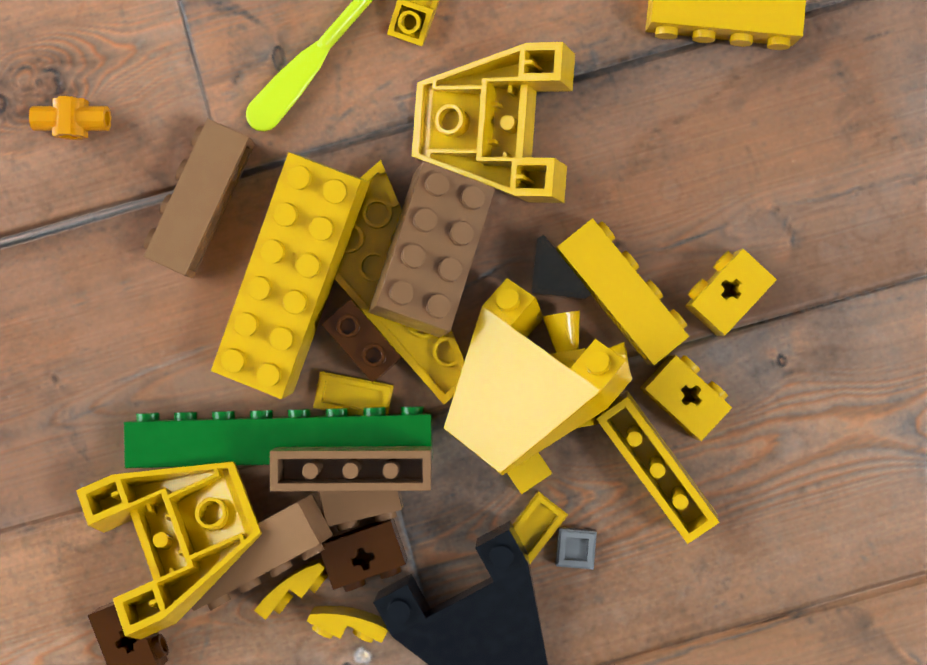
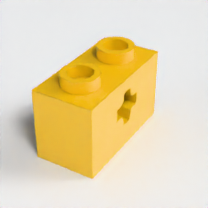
(749, 283)
(694, 417)

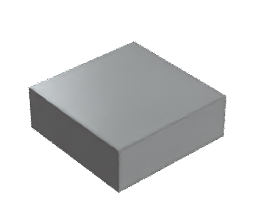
(575, 548)

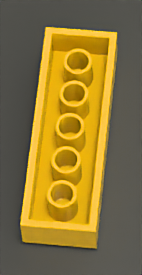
(290, 275)

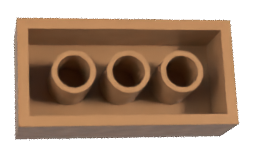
(432, 250)

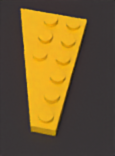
(432, 358)

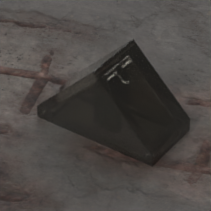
(553, 275)

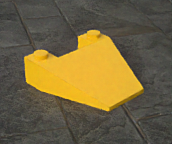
(484, 118)
(517, 395)
(189, 528)

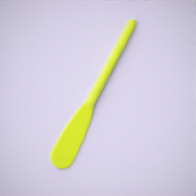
(289, 84)

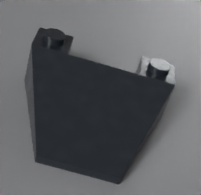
(480, 626)

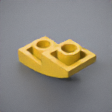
(412, 20)
(299, 581)
(333, 620)

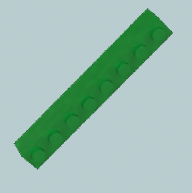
(248, 440)

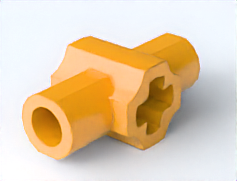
(70, 118)

